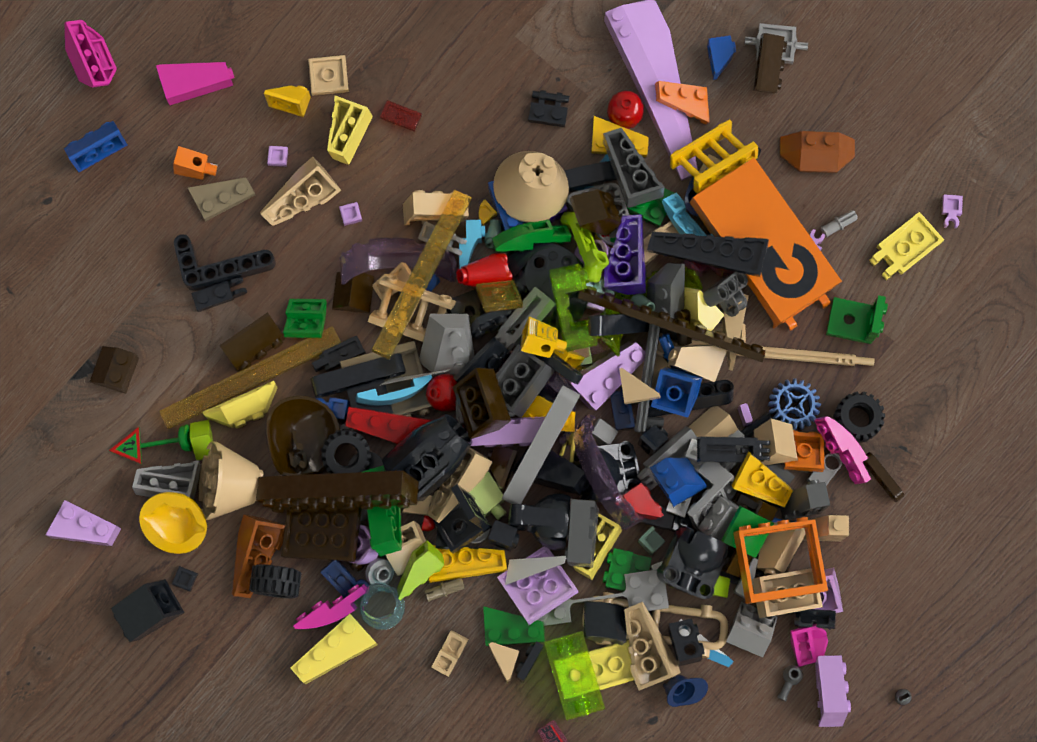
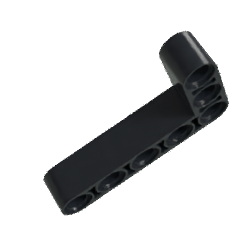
(219, 267)

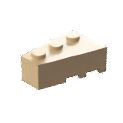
(426, 206)

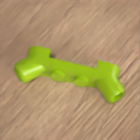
(593, 259)

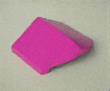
(808, 644)

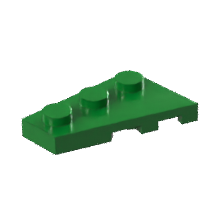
(510, 629)

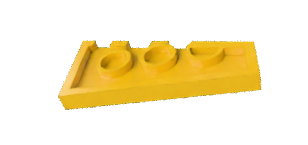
(469, 563)

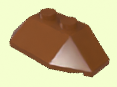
(817, 151)

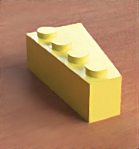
(336, 648)

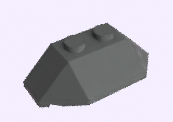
(667, 291)

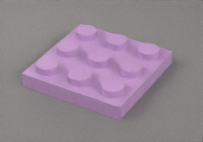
(540, 592)

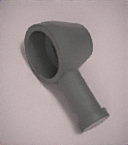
(789, 681)

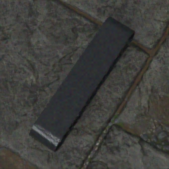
(615, 324)
(355, 375)
(710, 395)

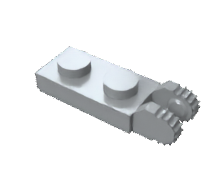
(427, 230)

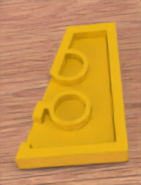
(761, 482)

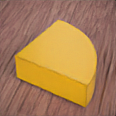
(486, 212)

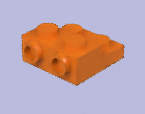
(809, 452)

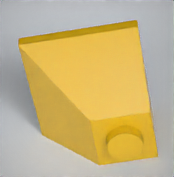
(289, 99)

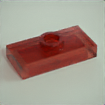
(401, 115)

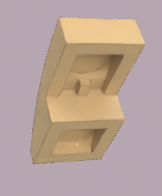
(402, 272)
(450, 653)

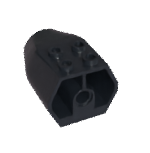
(430, 453)

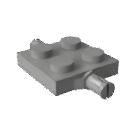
(790, 36)

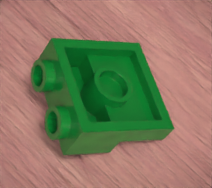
(651, 211)
(623, 563)

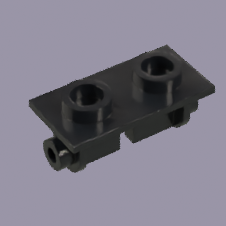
(822, 618)

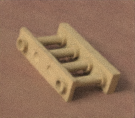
(416, 329)

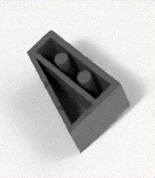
(806, 501)

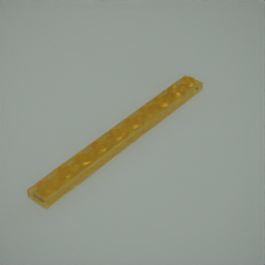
(421, 275)
(248, 378)

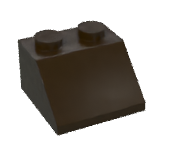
(596, 211)
(114, 368)

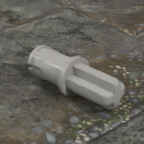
(839, 223)

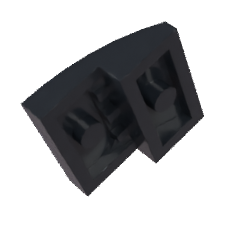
(604, 622)

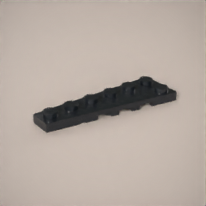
(726, 252)

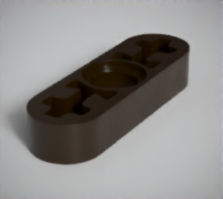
(883, 477)

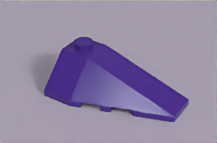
(627, 258)

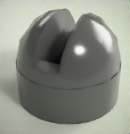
(901, 692)

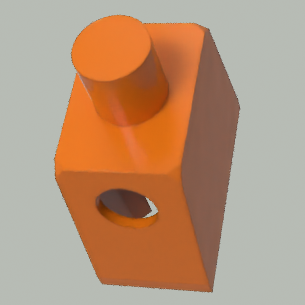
(186, 162)

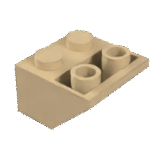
(411, 539)

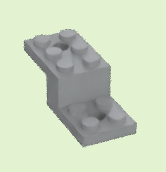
(718, 483)

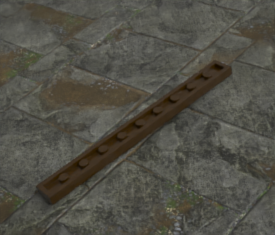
(679, 326)

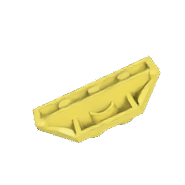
(243, 407)

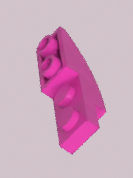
(842, 442)
(325, 613)

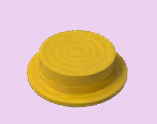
(173, 522)

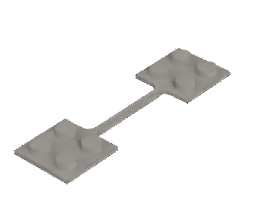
(640, 588)

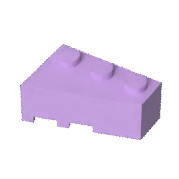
(80, 525)
(832, 691)

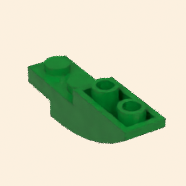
(525, 235)

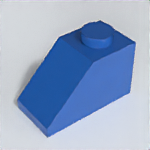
(720, 54)

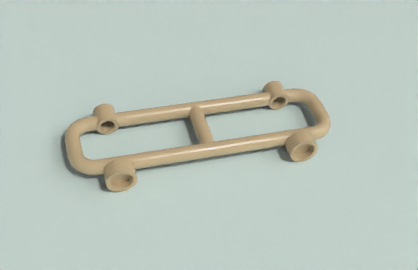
(704, 612)

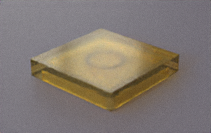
(499, 296)

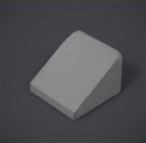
(603, 433)

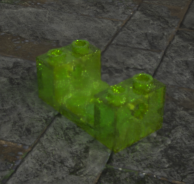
(564, 281)
(580, 696)

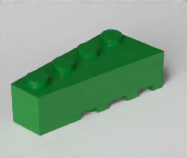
(385, 526)

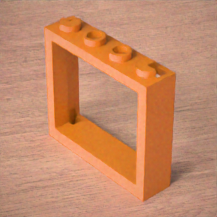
(814, 553)

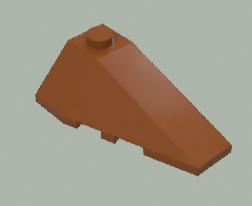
(255, 545)

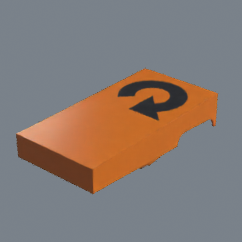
(793, 267)

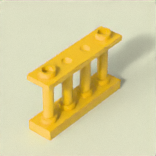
(718, 170)

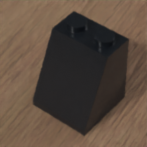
(147, 610)

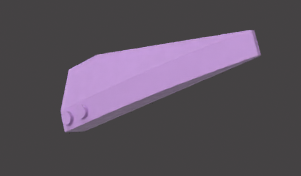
(650, 57)

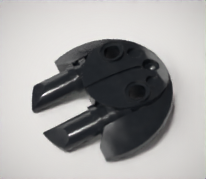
(528, 275)

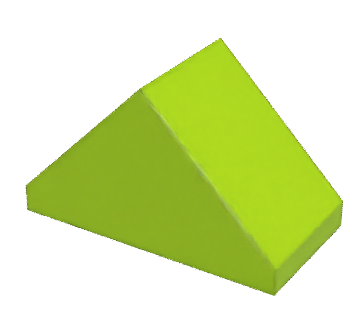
(200, 438)

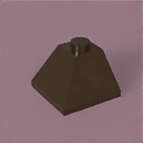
(502, 465)

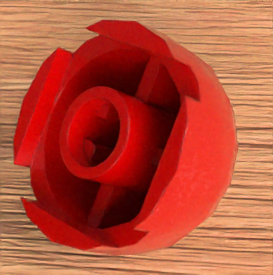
(625, 109)
(441, 393)

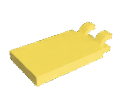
(907, 245)

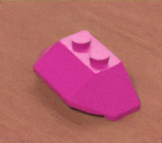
(88, 54)

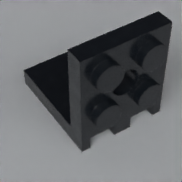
(480, 321)
(470, 514)

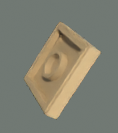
(328, 75)

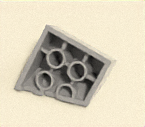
(447, 343)

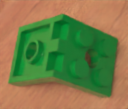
(866, 318)

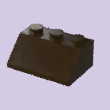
(770, 63)
(253, 342)
(481, 402)

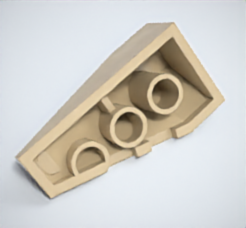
(305, 189)
(649, 652)

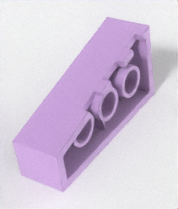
(604, 377)
(516, 431)

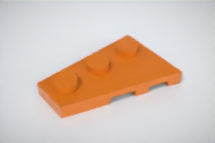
(686, 98)

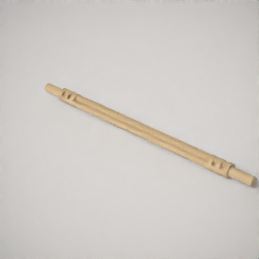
(809, 356)

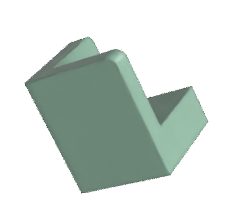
(651, 541)

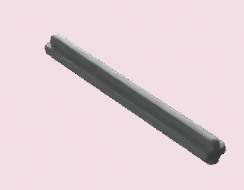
(647, 376)

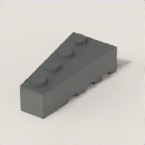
(632, 173)

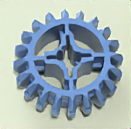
(789, 397)

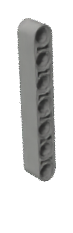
(541, 445)

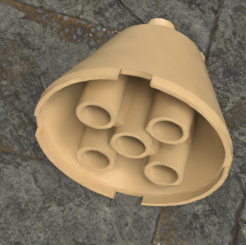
(530, 186)
(226, 481)

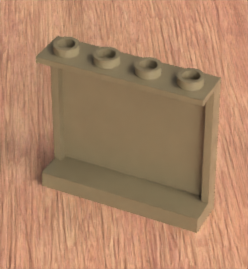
(415, 405)

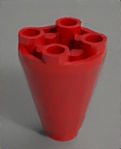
(485, 270)

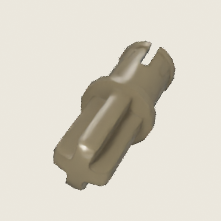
(444, 589)

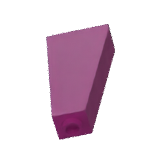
(193, 79)

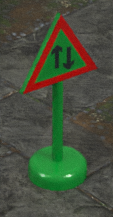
(131, 445)

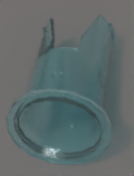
(387, 621)

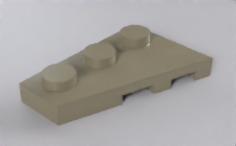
(220, 196)

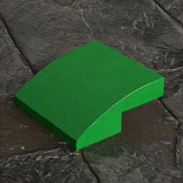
(305, 318)
(743, 518)

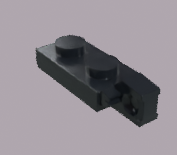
(345, 350)

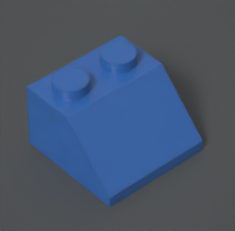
(677, 391)
(677, 479)

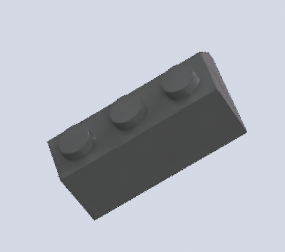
(522, 380)

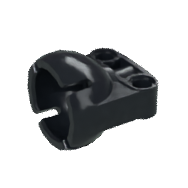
(621, 467)
(545, 520)
(693, 562)

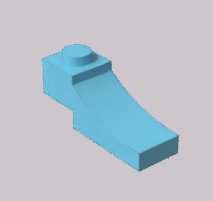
(474, 235)

